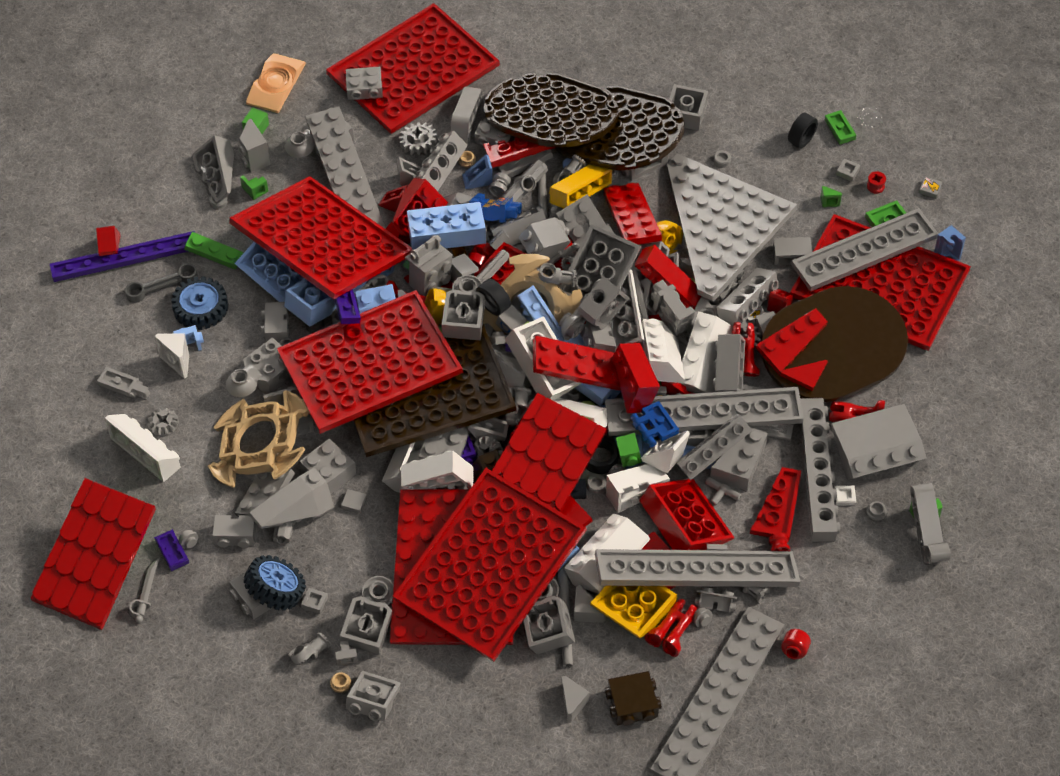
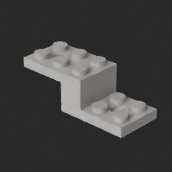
(581, 207)

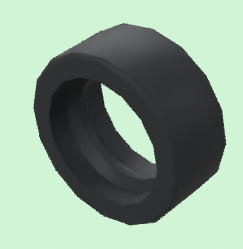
(802, 130)
(495, 297)
(604, 467)

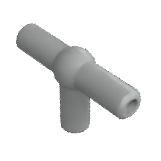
(722, 489)

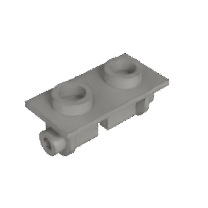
(425, 252)
(724, 600)

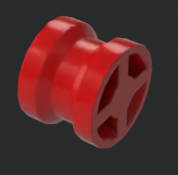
(876, 182)
(779, 542)

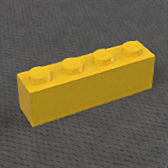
(583, 182)

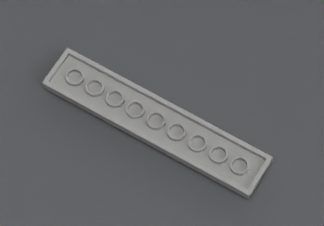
(714, 409)
(696, 568)
(718, 696)

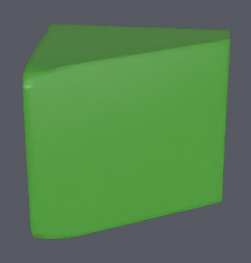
(830, 197)

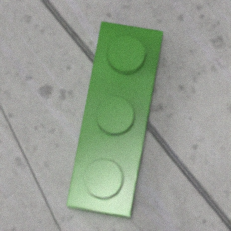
(213, 250)

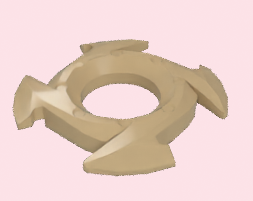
(524, 277)
(276, 456)

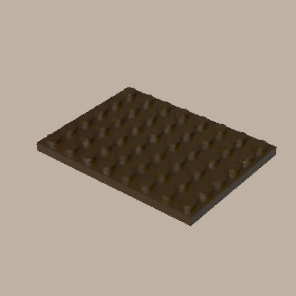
(447, 406)

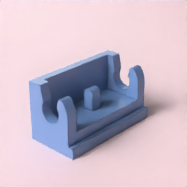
(950, 243)

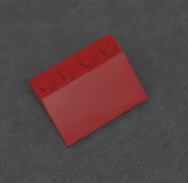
(684, 515)

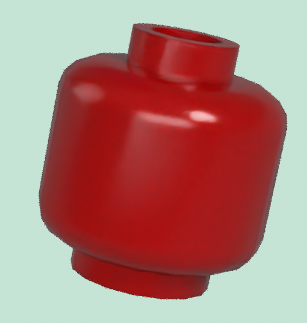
(795, 644)

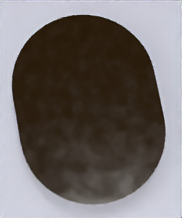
(551, 110)
(643, 134)
(861, 341)

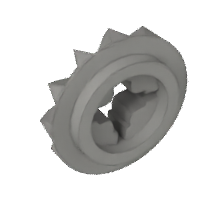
(162, 428)
(484, 442)

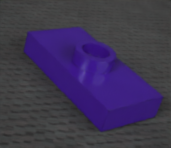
(171, 550)

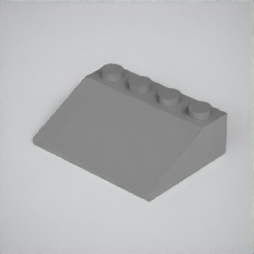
(601, 256)
(877, 441)

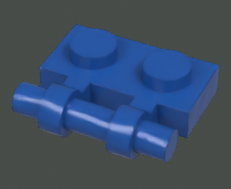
(660, 421)

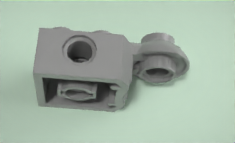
(302, 143)
(596, 307)
(464, 309)
(261, 369)
(369, 616)
(549, 622)

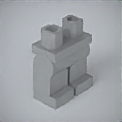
(671, 309)

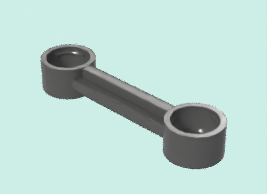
(160, 283)

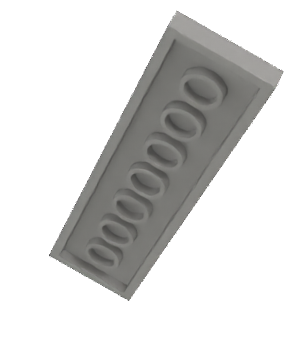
(342, 161)
(864, 249)

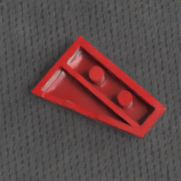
(635, 377)

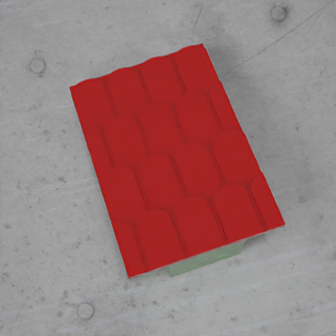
(549, 451)
(93, 553)

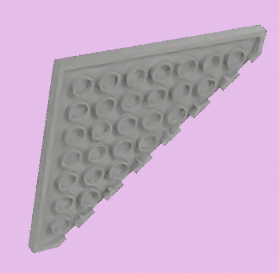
(722, 221)

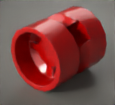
(480, 254)

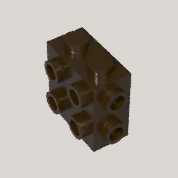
(633, 698)

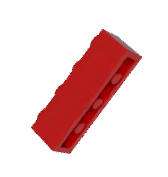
(659, 267)

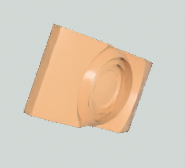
(275, 82)

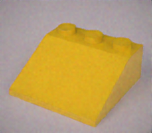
(635, 607)

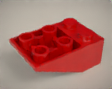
(417, 195)

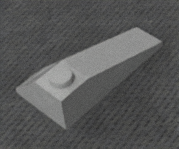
(215, 164)
(298, 500)

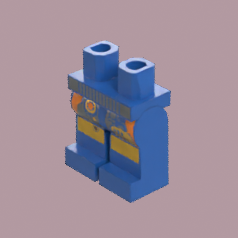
(498, 209)

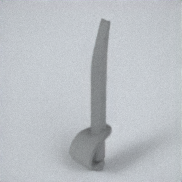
(569, 251)
(143, 602)

